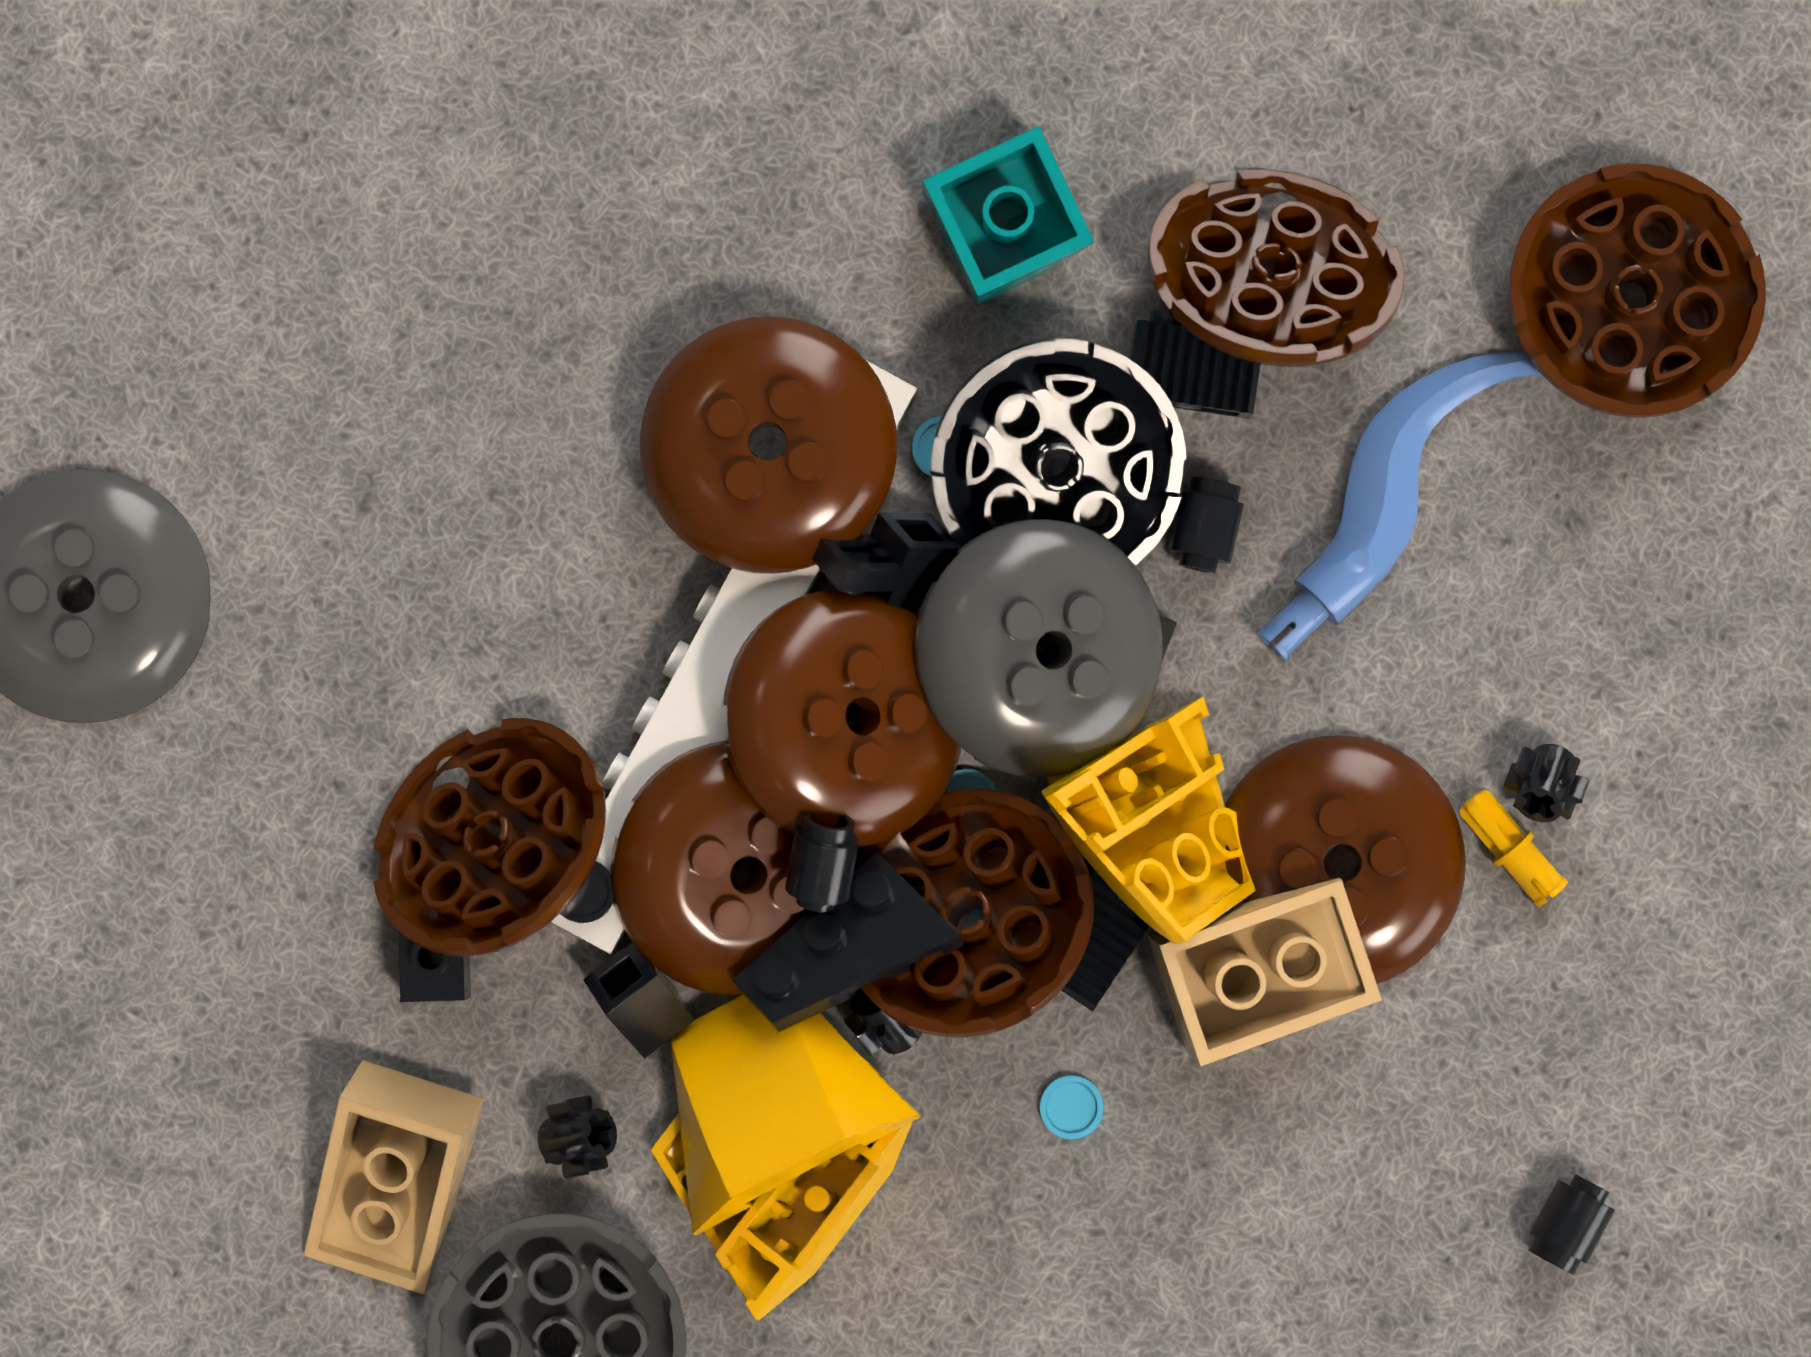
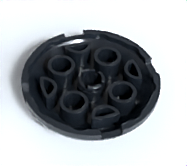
(1072, 398)

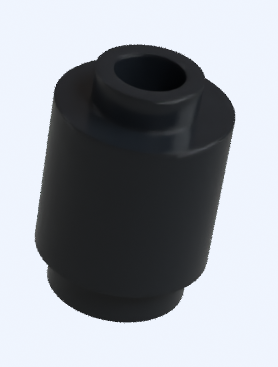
(1207, 524)
(822, 863)
(1571, 1223)

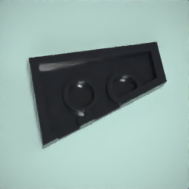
(844, 949)

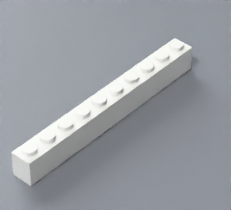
(692, 704)

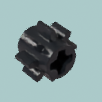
(1546, 783)
(876, 1029)
(577, 1136)

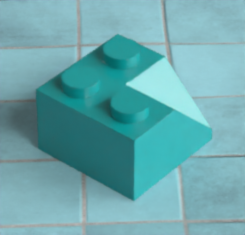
(1007, 215)

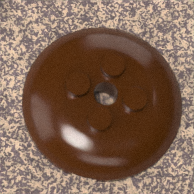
(1684, 253)
(1280, 289)
(752, 509)
(791, 726)
(1381, 808)
(441, 852)
(676, 870)
(1035, 902)

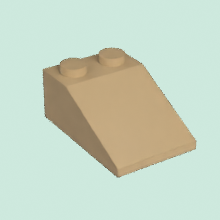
(1266, 971)
(392, 1175)

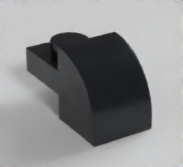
(892, 561)

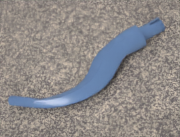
(1383, 496)

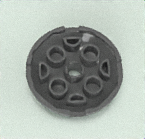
(145, 607)
(982, 637)
(561, 1273)

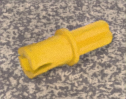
(1512, 847)

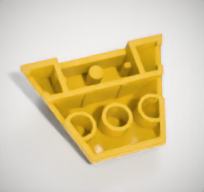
(1157, 824)
(769, 1105)
(796, 1224)

